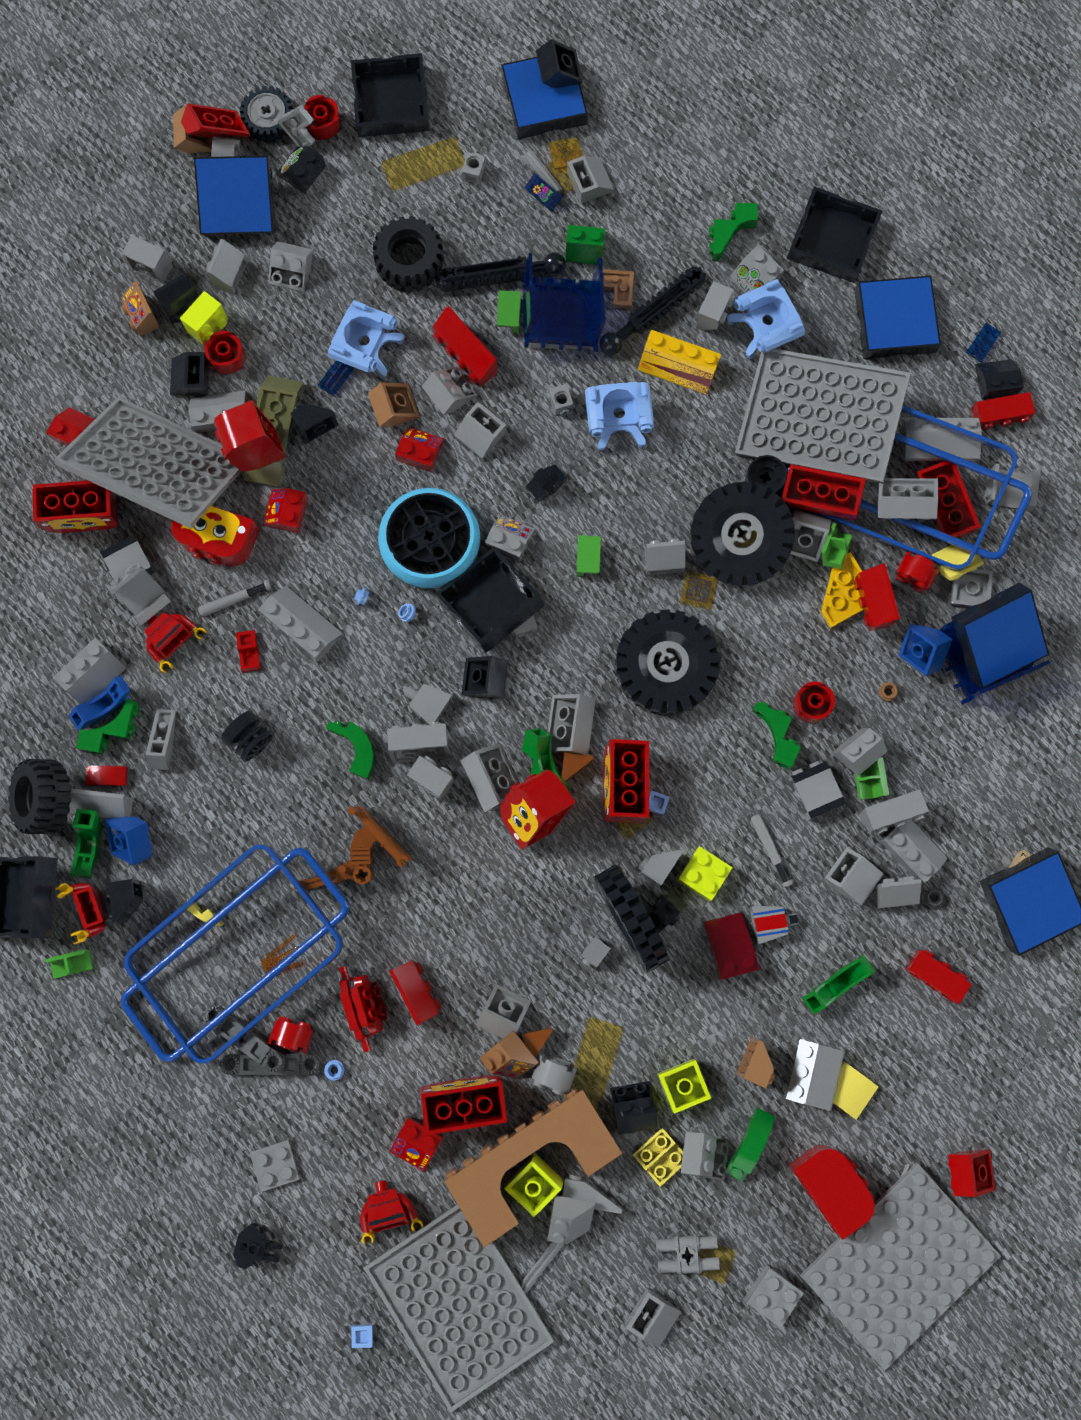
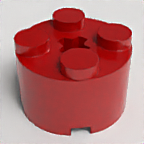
(325, 116)
(215, 352)
(917, 571)
(819, 693)
(290, 1035)

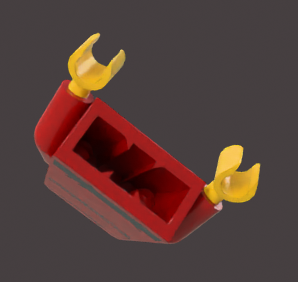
(167, 634)
(90, 908)
(386, 1211)

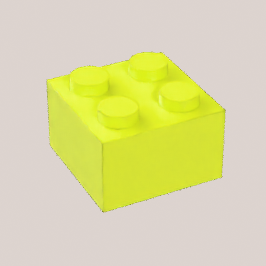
(204, 318)
(704, 873)
(684, 1086)
(534, 1184)

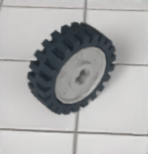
(263, 110)

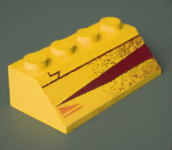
(679, 362)

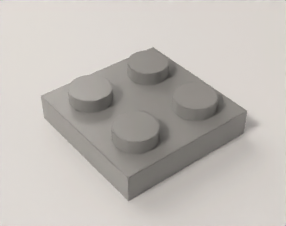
(972, 588)
(274, 1165)

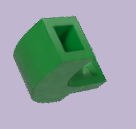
(364, 752)
(88, 834)
(752, 1145)

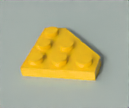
(840, 595)

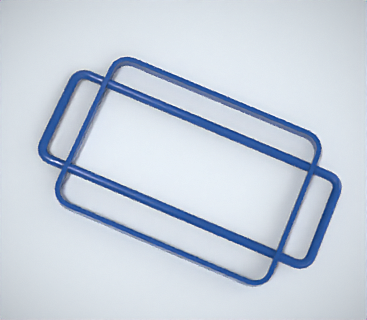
(974, 549)
(140, 982)

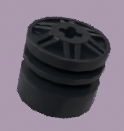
(767, 466)
(248, 737)

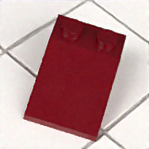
(731, 946)

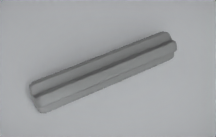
(541, 170)

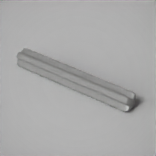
(540, 1266)

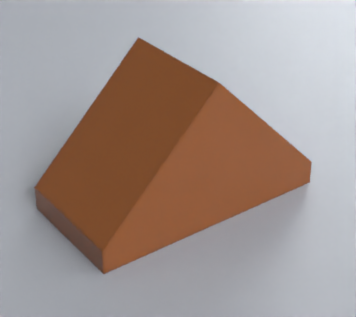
(573, 764)
(536, 1039)

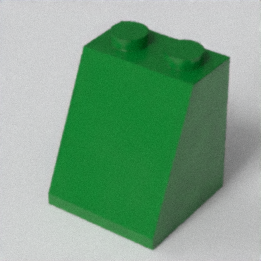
(584, 244)

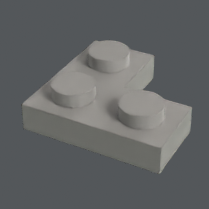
(294, 125)

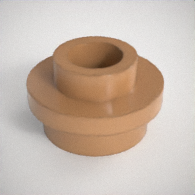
(894, 691)

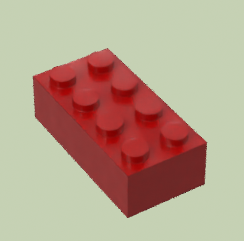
(823, 492)

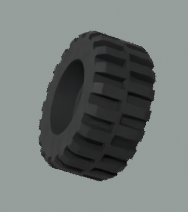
(403, 232)
(39, 796)

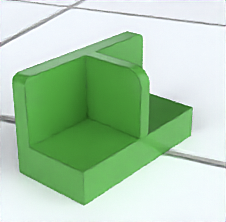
(509, 310)
(836, 548)
(588, 555)
(873, 781)
(71, 963)

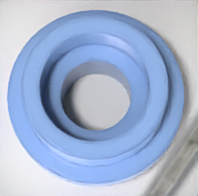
(361, 596)
(407, 612)
(327, 1070)

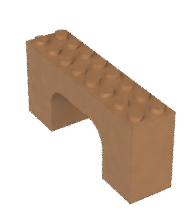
(479, 1179)

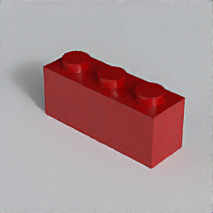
(1004, 410)
(938, 976)

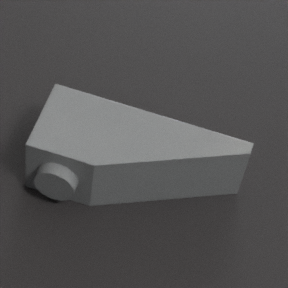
(161, 740)
(577, 1188)

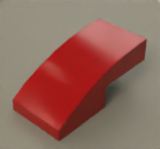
(248, 651)
(106, 775)

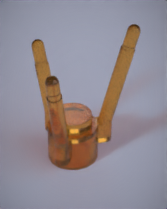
(272, 960)

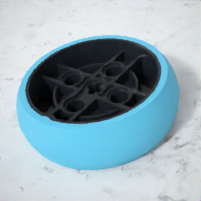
(399, 554)

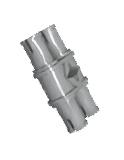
(694, 1245)

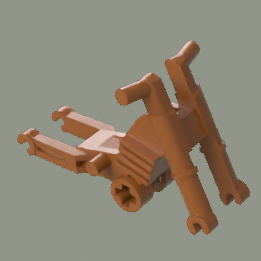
(362, 852)

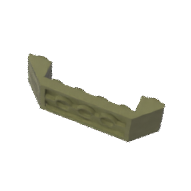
(276, 400)

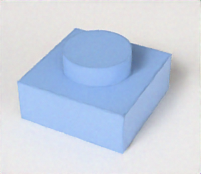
(657, 802)
(362, 1336)

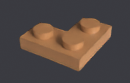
(622, 284)

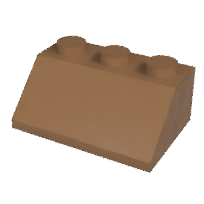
(756, 1064)

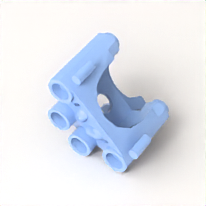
(773, 302)
(359, 322)
(631, 398)

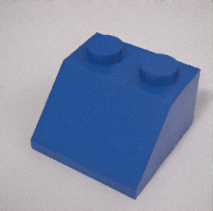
(925, 648)
(128, 839)

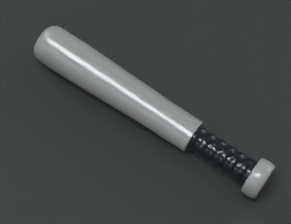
(219, 604)
(765, 837)

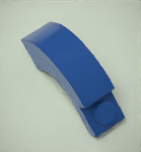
(102, 706)

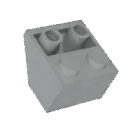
(588, 178)
(289, 266)
(226, 267)
(448, 389)
(480, 430)
(665, 557)
(853, 876)
(900, 893)
(704, 1156)
(652, 1318)

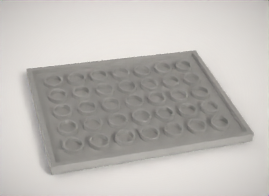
(823, 414)
(150, 462)
(901, 1266)
(458, 1307)

